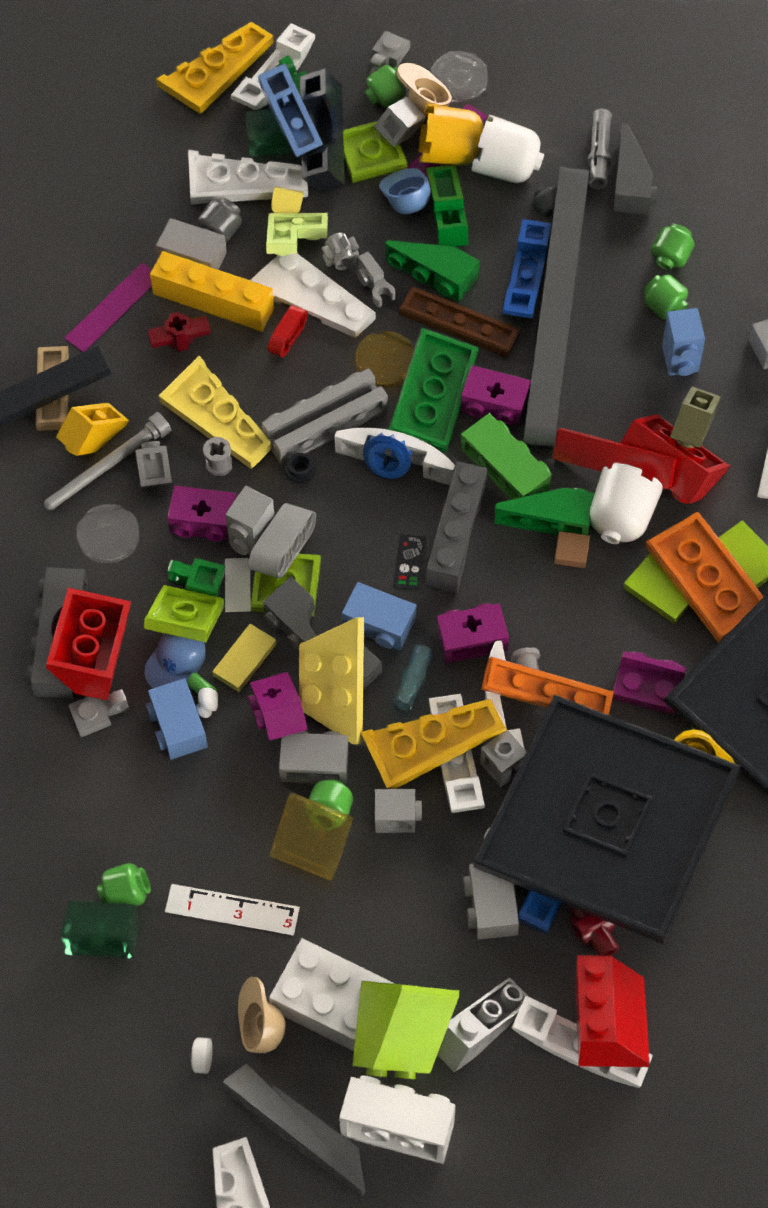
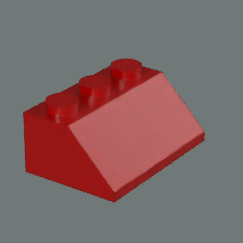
(695, 468)
(88, 642)
(610, 1014)

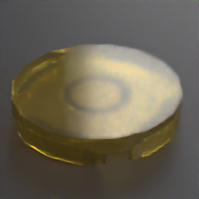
(386, 357)

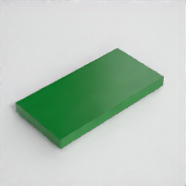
(433, 389)

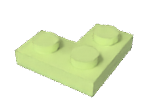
(287, 227)

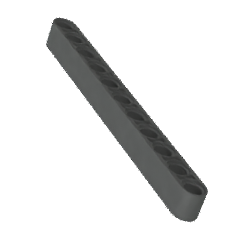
(556, 308)

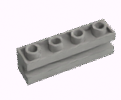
(317, 419)

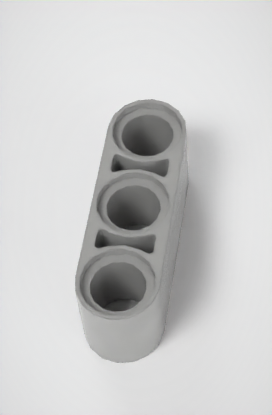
(282, 540)

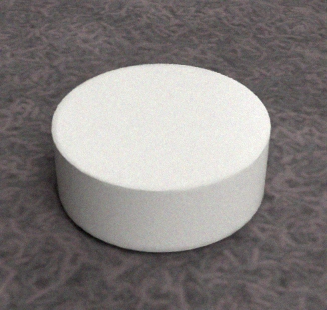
(201, 1055)

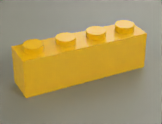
(212, 291)

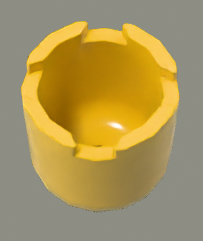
(450, 136)

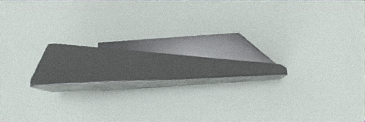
(297, 1126)

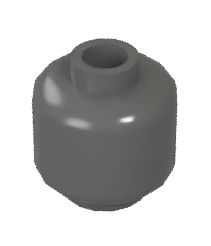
(221, 217)

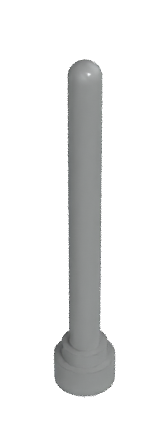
(154, 428)

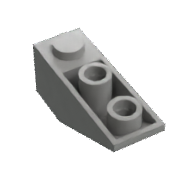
(480, 1024)

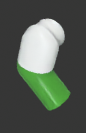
(206, 695)

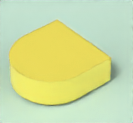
(286, 200)

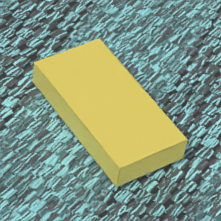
(244, 657)

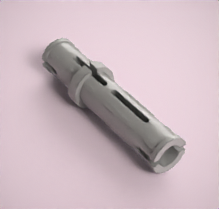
(599, 159)

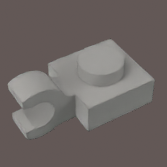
(389, 51)
(372, 276)
(93, 713)

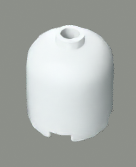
(508, 151)
(623, 503)

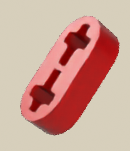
(287, 331)

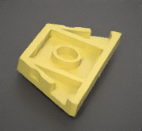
(334, 678)

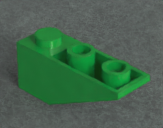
(439, 266)

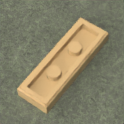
(53, 414)

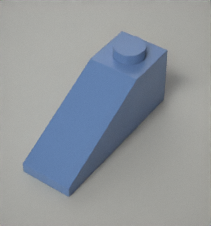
(289, 110)

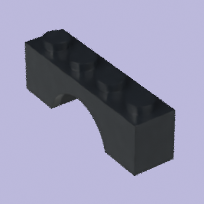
(324, 102)

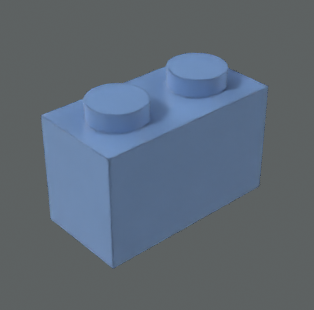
(683, 342)
(385, 616)
(177, 719)

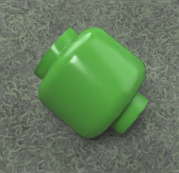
(385, 87)
(672, 246)
(665, 295)
(333, 795)
(124, 885)

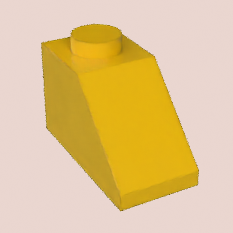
(90, 428)

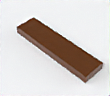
(459, 321)

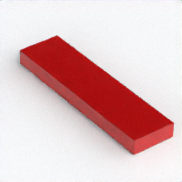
(598, 453)

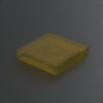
(311, 836)

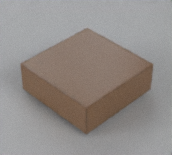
(572, 549)

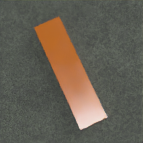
(539, 686)

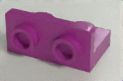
(647, 681)

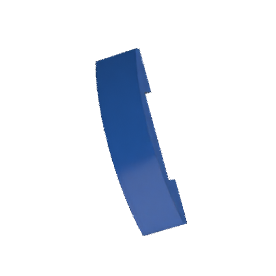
(527, 269)

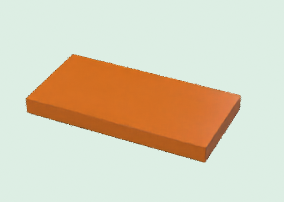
(705, 574)

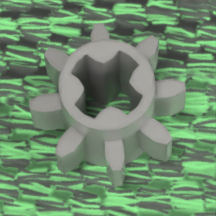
(340, 251)

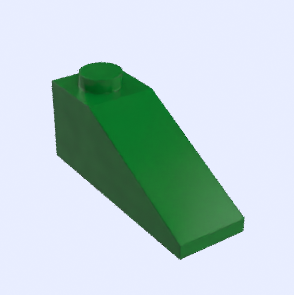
(548, 512)

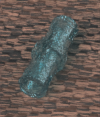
(413, 677)

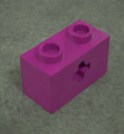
(496, 394)
(199, 513)
(460, 643)
(277, 706)

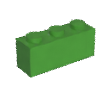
(507, 460)

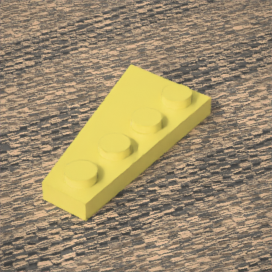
(209, 408)

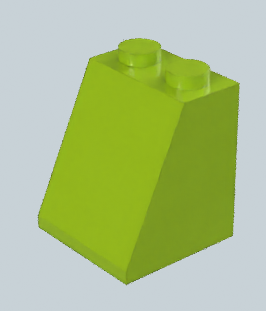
(401, 1027)

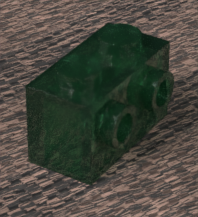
(265, 134)
(100, 929)

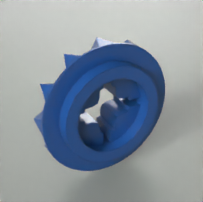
(376, 458)

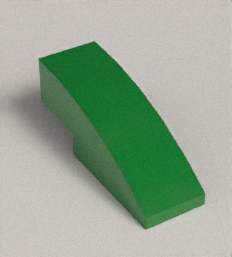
(447, 206)

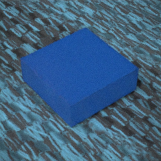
(538, 911)

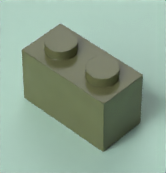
(695, 417)

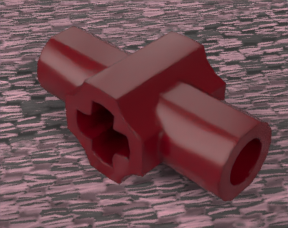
(178, 331)
(594, 931)

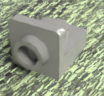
(153, 464)
(500, 756)

